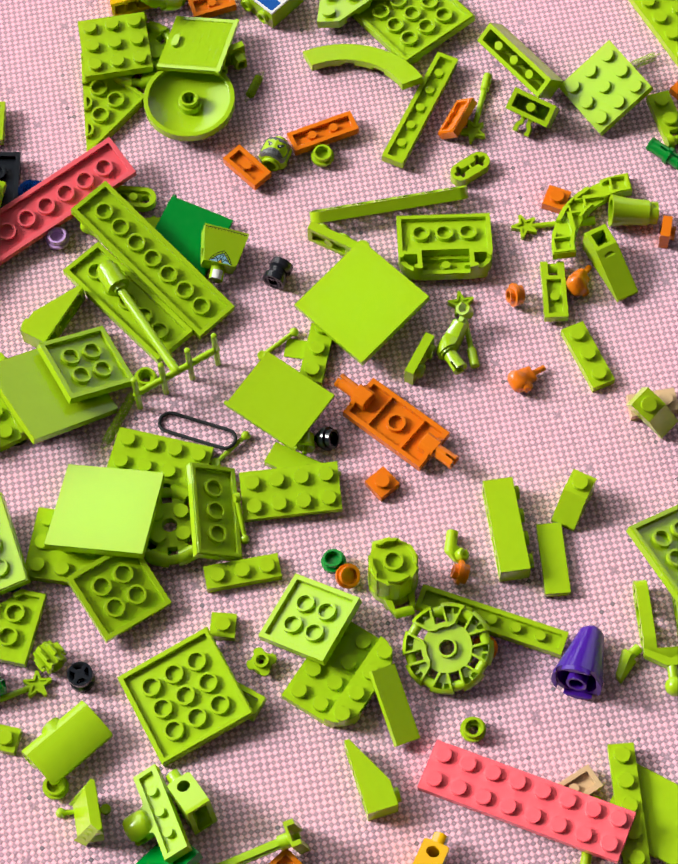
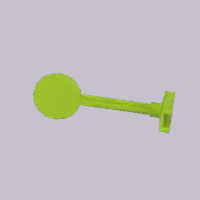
(289, 839)

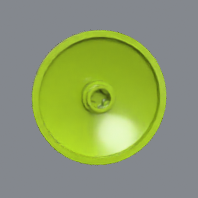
(188, 104)

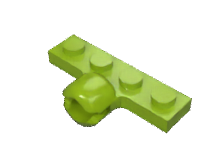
(156, 817)

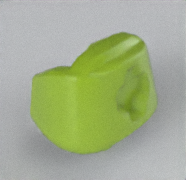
(307, 444)

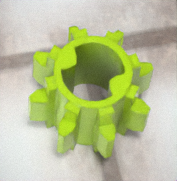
(49, 657)

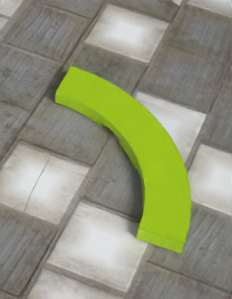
(364, 56)
(580, 207)

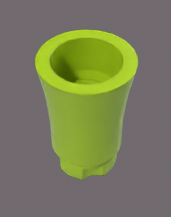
(631, 211)

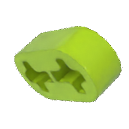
(471, 170)

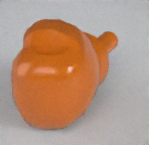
(578, 281)
(522, 379)

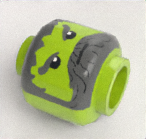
(275, 153)

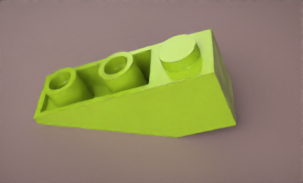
(609, 262)

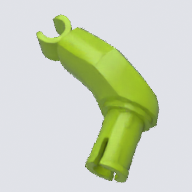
(453, 339)

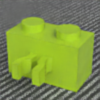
(531, 108)

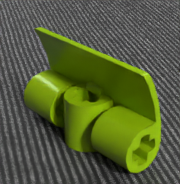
(67, 742)

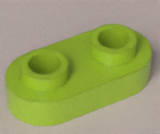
(137, 195)

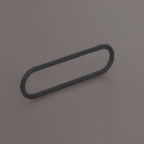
(195, 439)

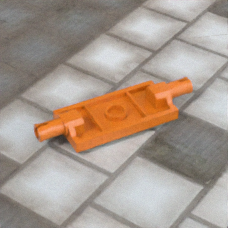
(395, 423)

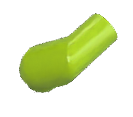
(451, 548)

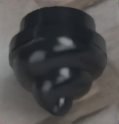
(327, 438)

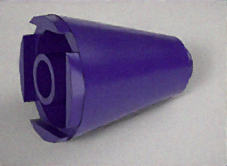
(582, 665)

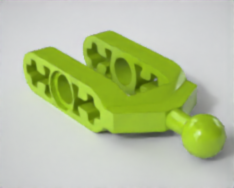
(664, 657)

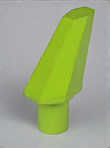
(627, 661)

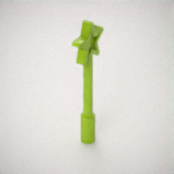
(474, 129)
(529, 226)
(471, 351)
(33, 686)

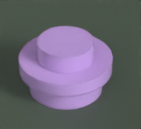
(57, 238)

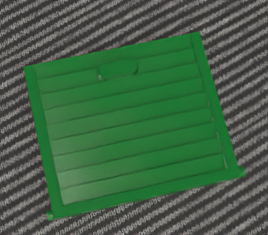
(182, 228)

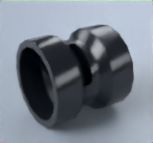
(277, 274)

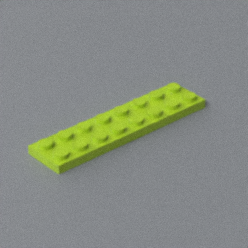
(152, 259)

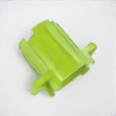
(393, 575)

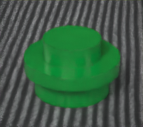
(332, 560)

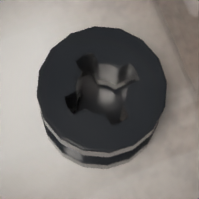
(77, 672)

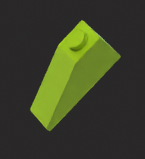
(52, 319)
(373, 785)

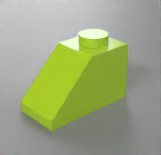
(652, 411)
(574, 499)

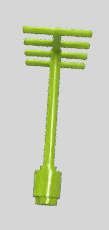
(116, 284)

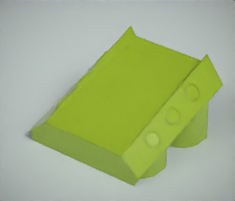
(87, 815)

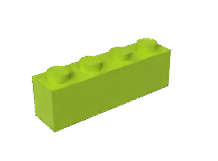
(520, 60)
(506, 529)

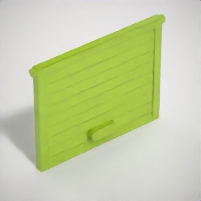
(198, 45)
(280, 400)
(660, 814)

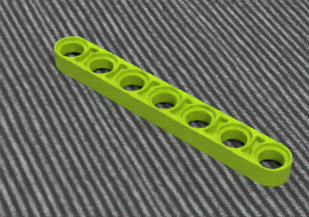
(389, 204)

